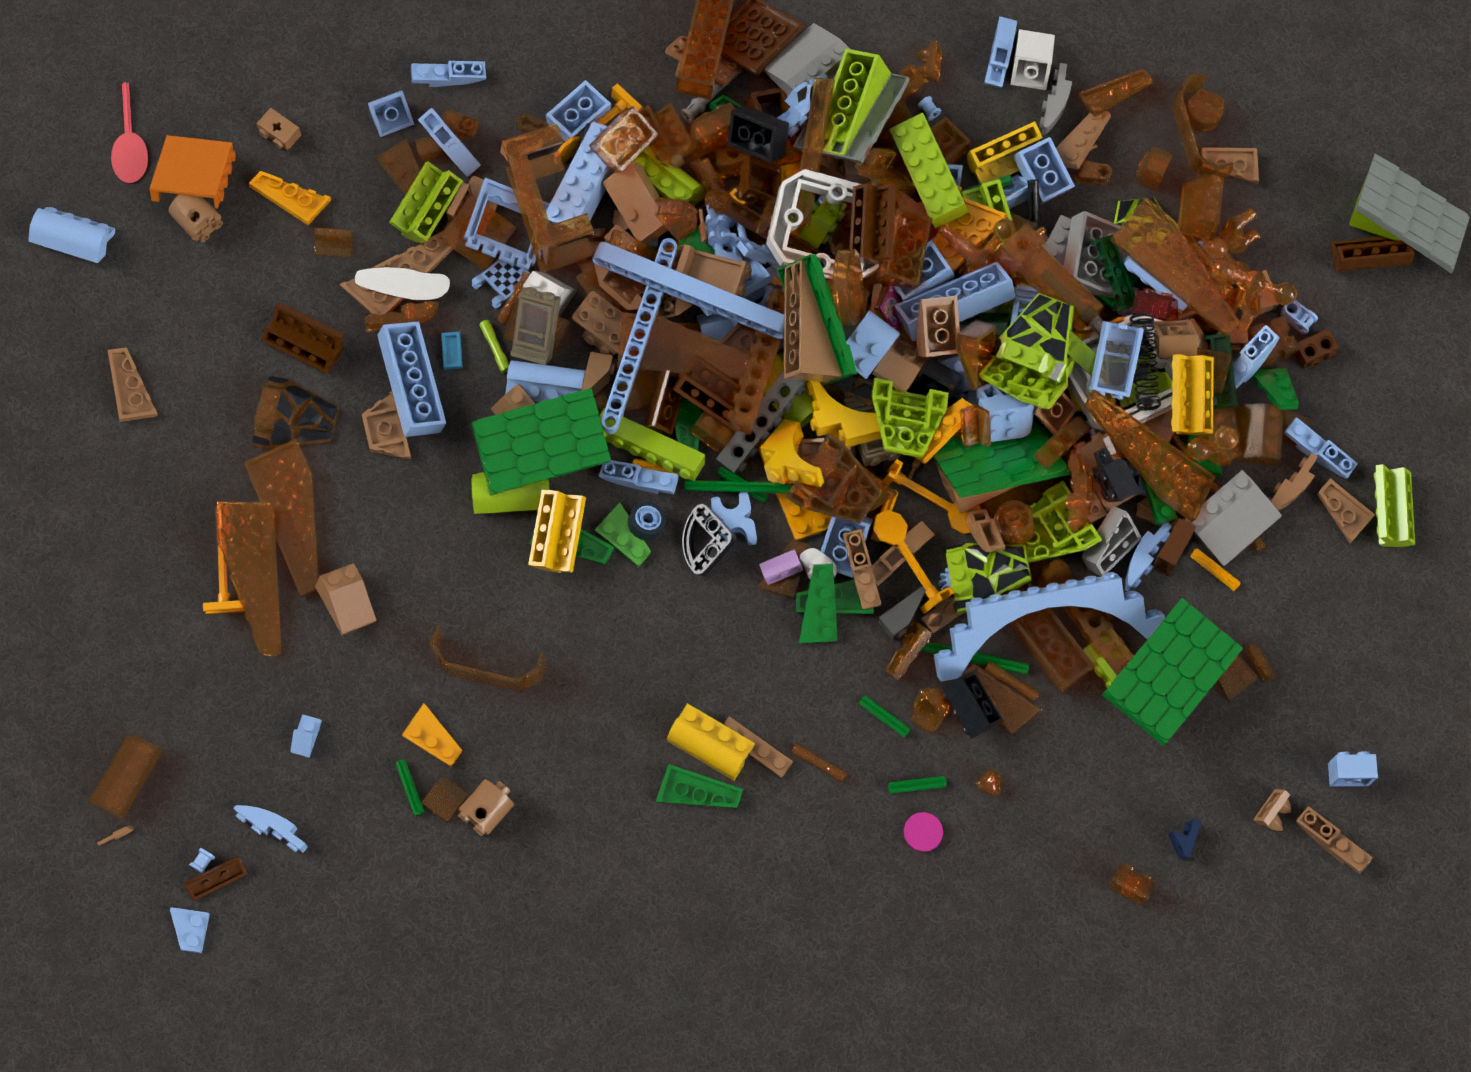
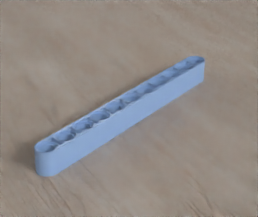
(690, 289)
(637, 344)

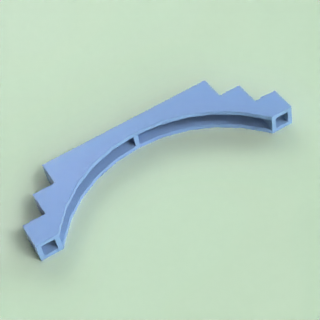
(993, 613)

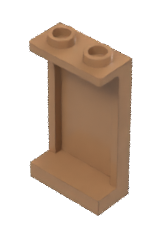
(715, 270)
(1087, 450)

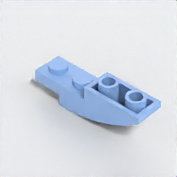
(1000, 52)
(448, 74)
(449, 142)
(1254, 355)
(1328, 453)
(639, 478)
(1142, 556)
(265, 821)

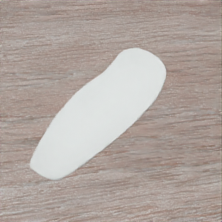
(403, 282)

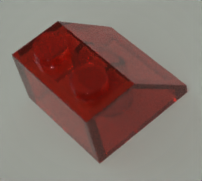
(1160, 306)

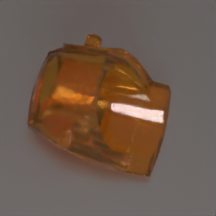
(930, 709)

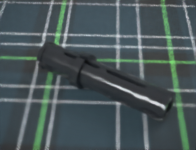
(1033, 202)

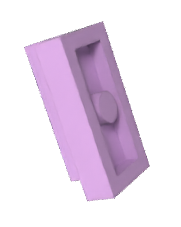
(781, 567)

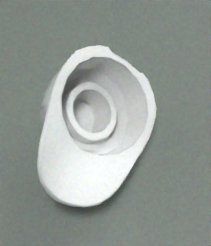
(814, 556)

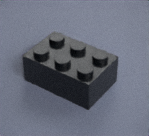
(757, 133)
(972, 704)

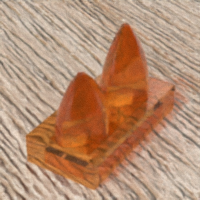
(933, 56)

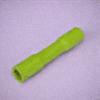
(490, 336)

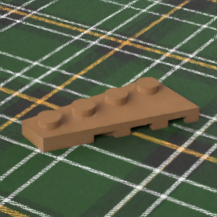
(1081, 140)
(130, 394)

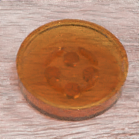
(848, 287)

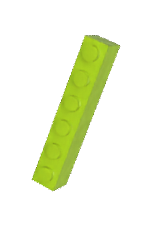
(656, 448)

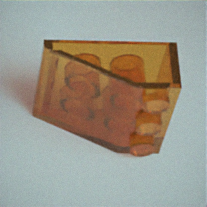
(1259, 433)

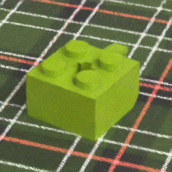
(822, 223)

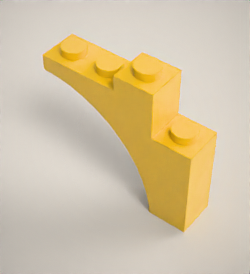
(832, 417)
(782, 456)

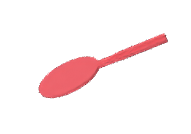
(129, 151)

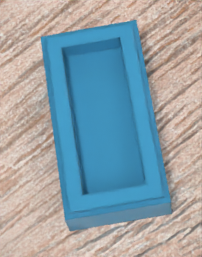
(451, 350)

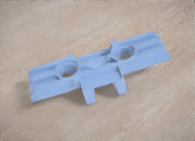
(720, 235)

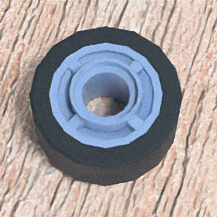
(650, 512)

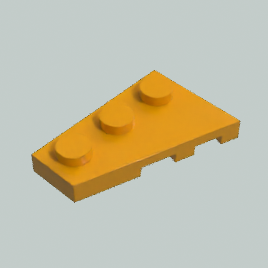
(432, 737)

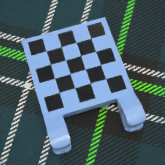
(501, 278)

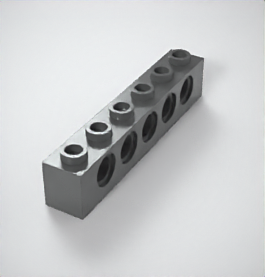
(739, 440)

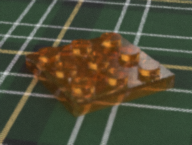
(491, 226)

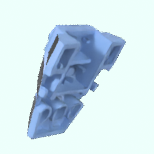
(799, 103)

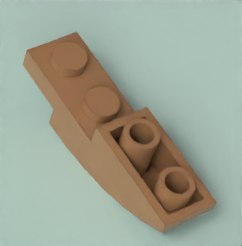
(1293, 488)
(893, 558)
(861, 569)
(1333, 841)

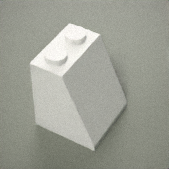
(1032, 59)
(545, 283)

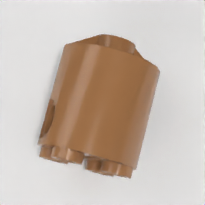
(195, 216)
(490, 800)

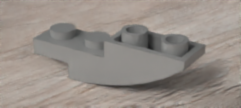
(1056, 101)

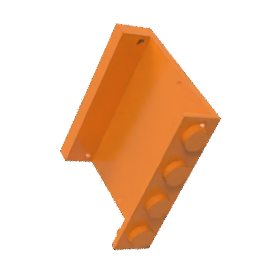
(193, 168)

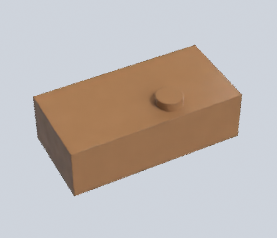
(636, 201)

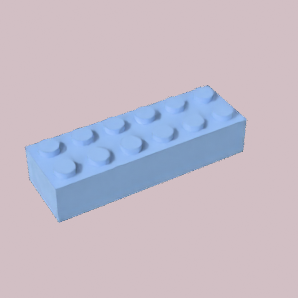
(582, 184)
(982, 292)
(411, 379)

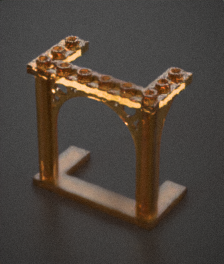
(522, 176)

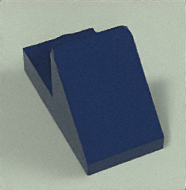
(1184, 843)

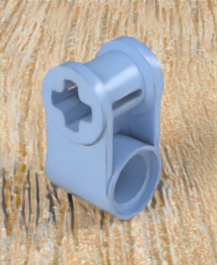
(1299, 316)

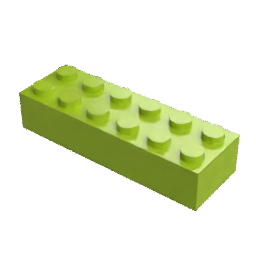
(929, 170)

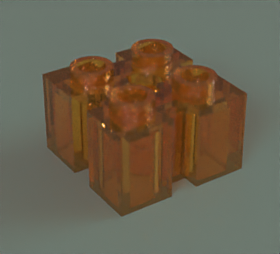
(1284, 348)

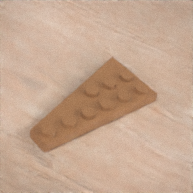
(419, 258)

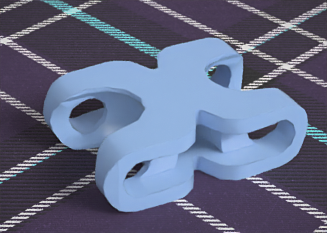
(737, 518)

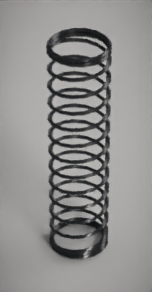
(1146, 321)

